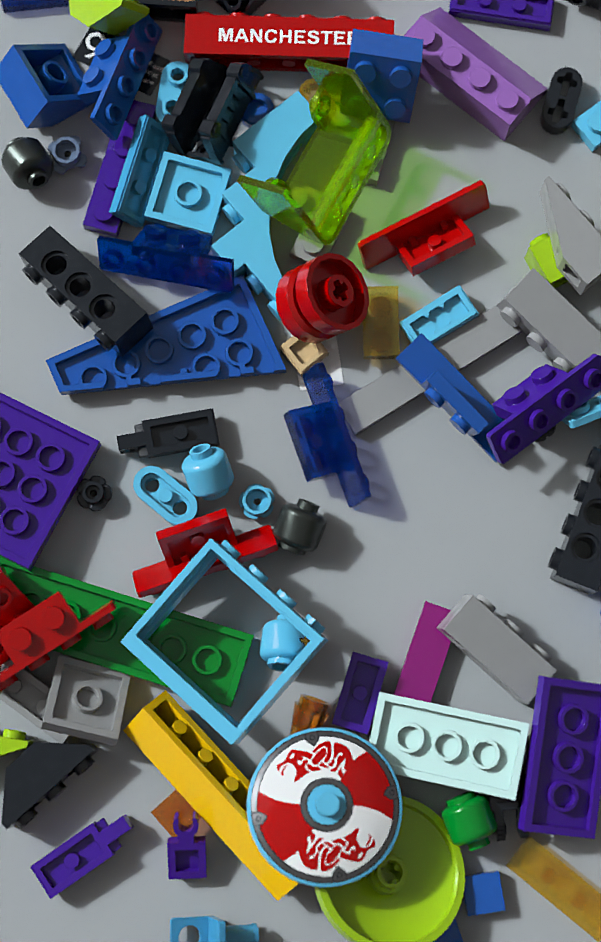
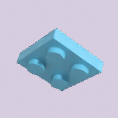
(187, 194)

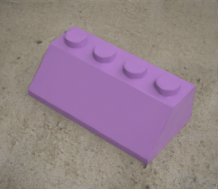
(474, 73)

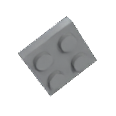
(86, 701)

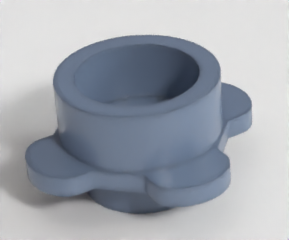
(60, 147)

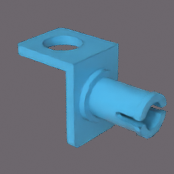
(214, 929)

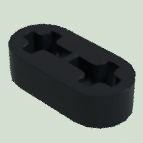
(554, 99)

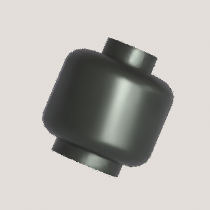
(27, 163)
(299, 527)

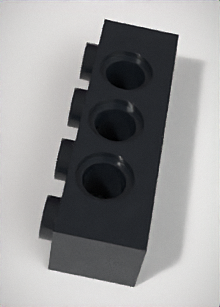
(53, 252)
(566, 565)

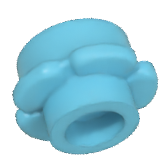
(253, 492)

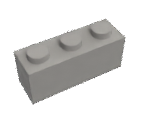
(550, 322)
(496, 647)

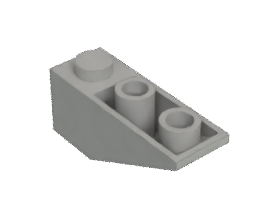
(572, 237)

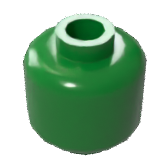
(469, 820)

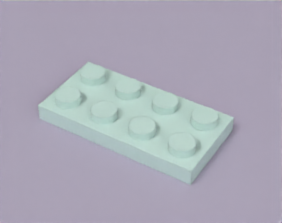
(450, 745)

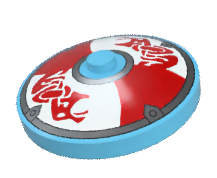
(324, 807)

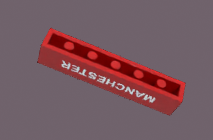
(274, 40)

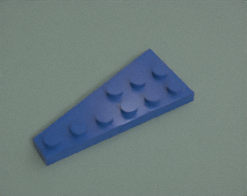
(190, 341)

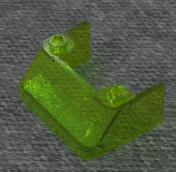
(335, 161)

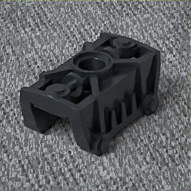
(210, 108)

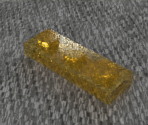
(558, 885)

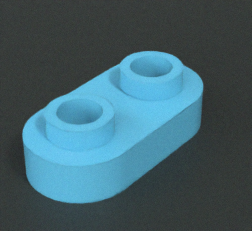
(170, 89)
(166, 497)

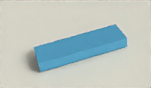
(139, 171)

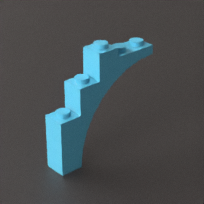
(263, 153)

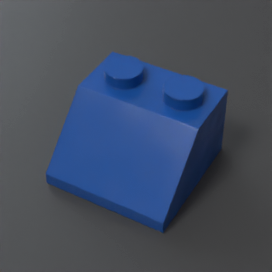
(42, 83)

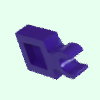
(186, 852)

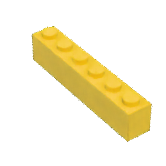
(204, 780)

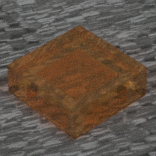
(166, 810)

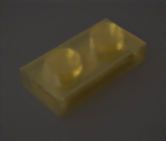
(381, 324)

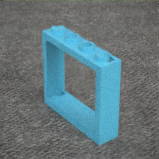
(138, 643)

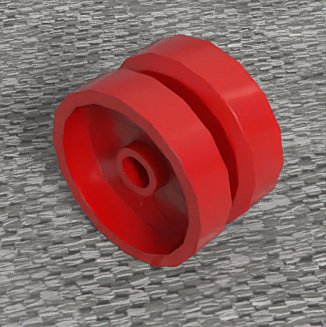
(322, 298)

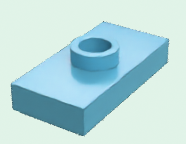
(440, 316)

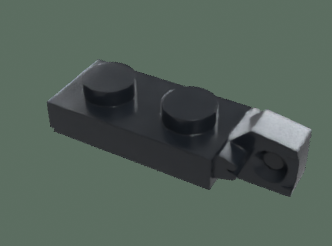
(171, 434)

